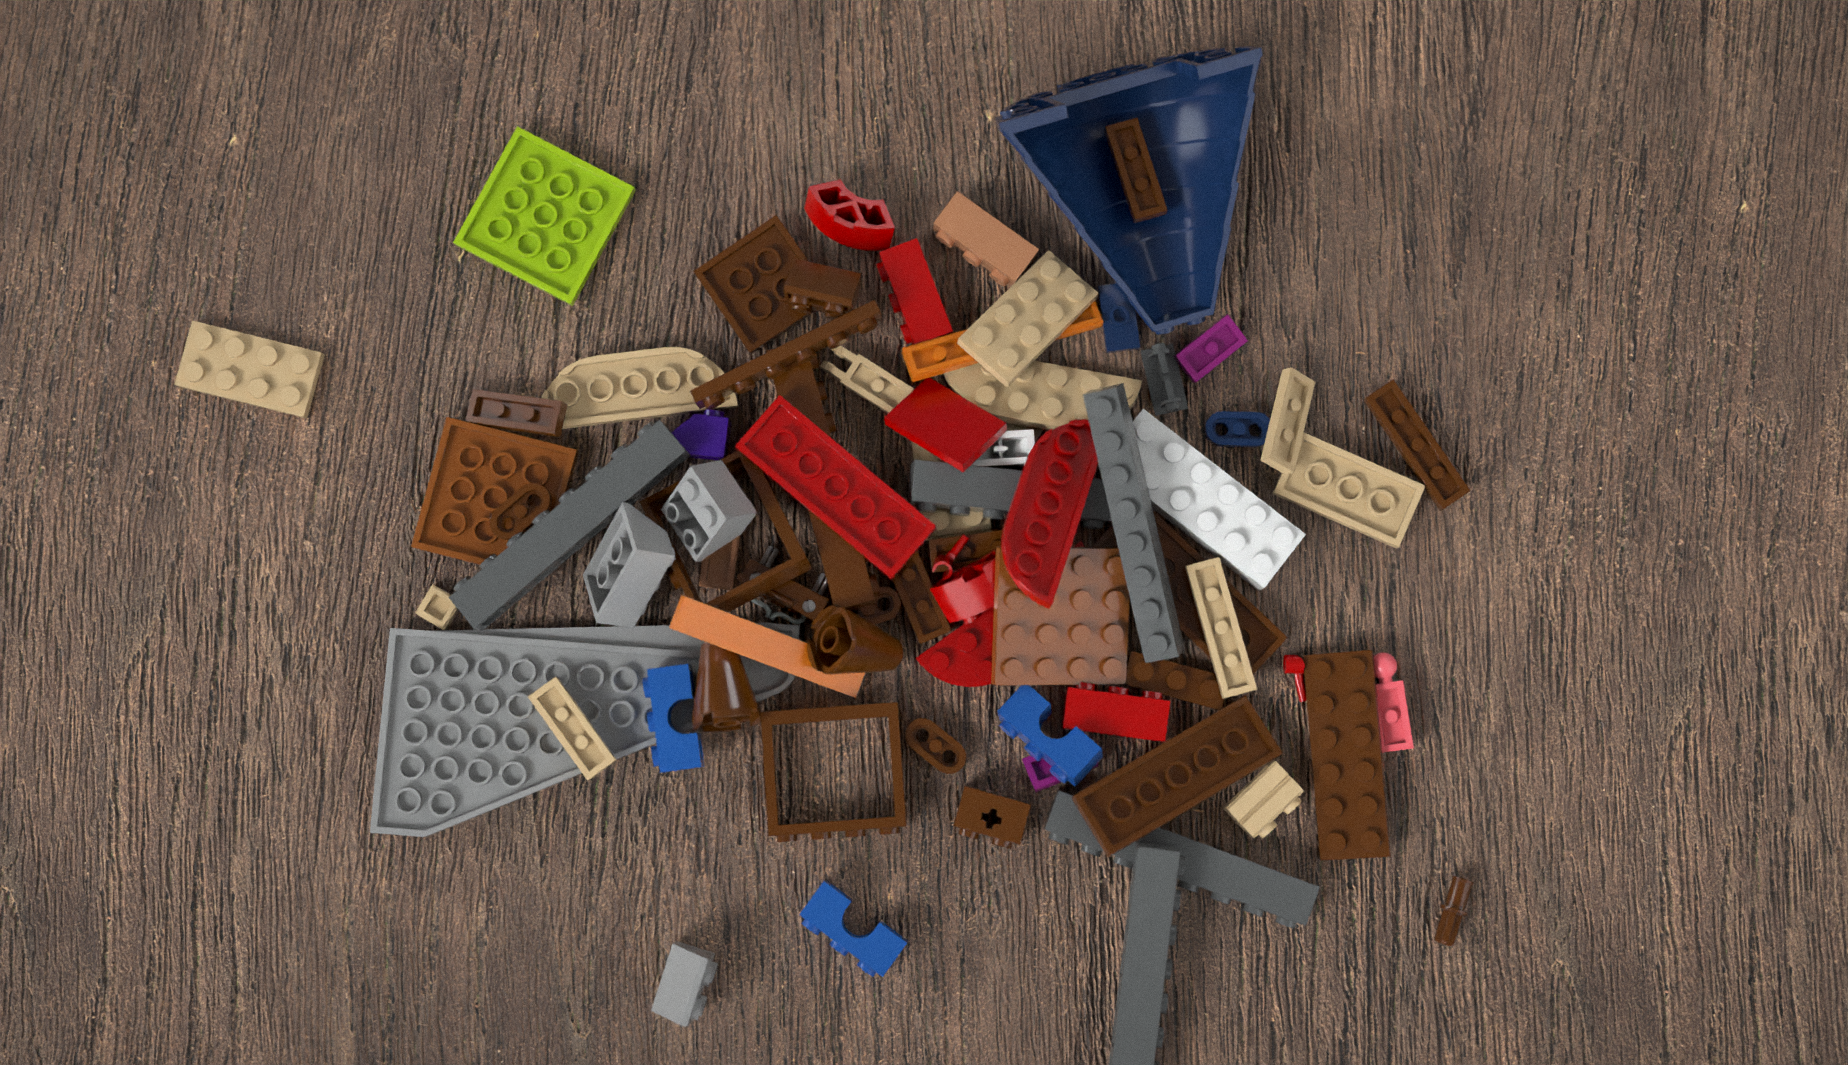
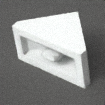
(1008, 450)

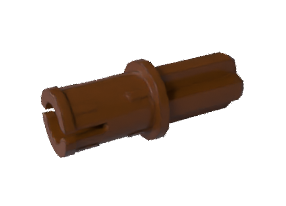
(1453, 911)

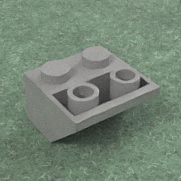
(708, 509)
(683, 983)

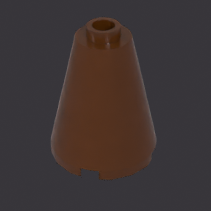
(851, 644)
(723, 692)

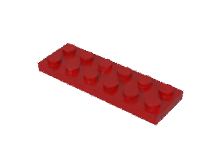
(835, 487)

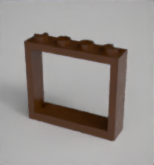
(797, 565)
(823, 829)

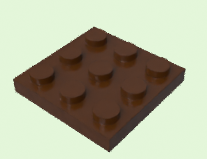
(750, 282)

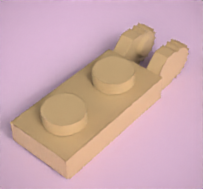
(868, 380)

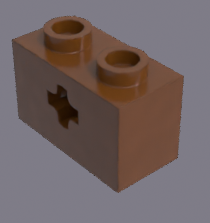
(1012, 815)

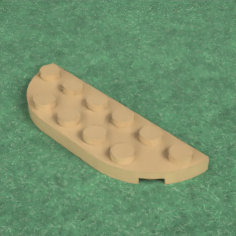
(633, 386)
(1040, 397)

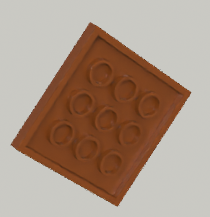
(476, 474)
(1076, 638)

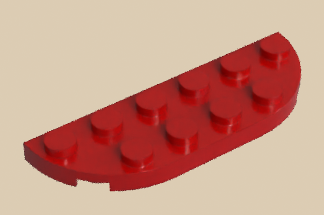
(1048, 509)
(964, 654)

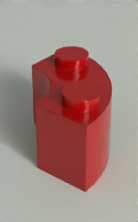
(849, 218)
(967, 590)

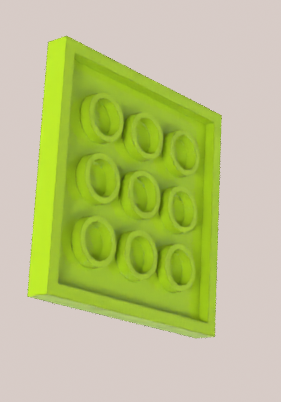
(544, 216)

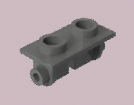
(1163, 379)

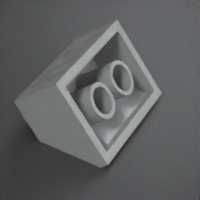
(627, 567)

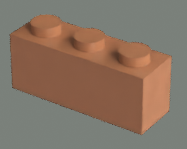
(984, 240)

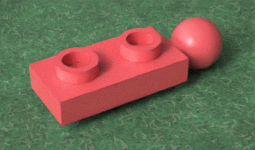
(1392, 706)

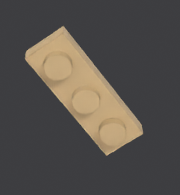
(1287, 421)
(572, 728)

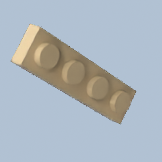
(1220, 627)

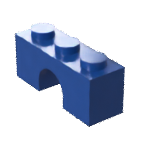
(666, 689)
(1069, 756)
(874, 950)

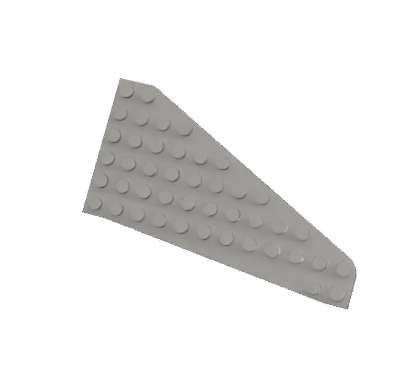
(469, 738)

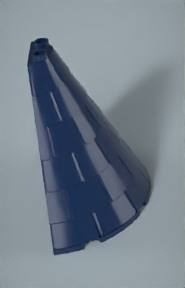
(1195, 130)

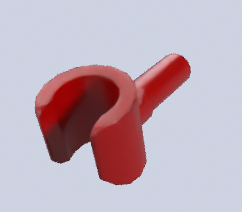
(950, 557)
(1295, 665)

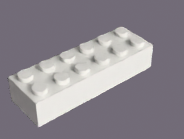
(1212, 505)

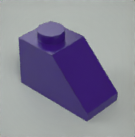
(705, 435)

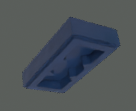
(1119, 319)

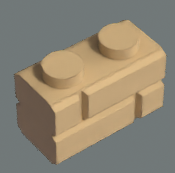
(1264, 800)

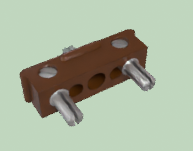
(788, 596)

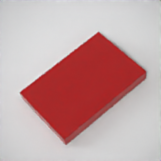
(945, 424)

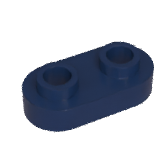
(1237, 429)

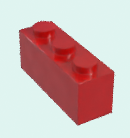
(913, 292)
(1116, 712)

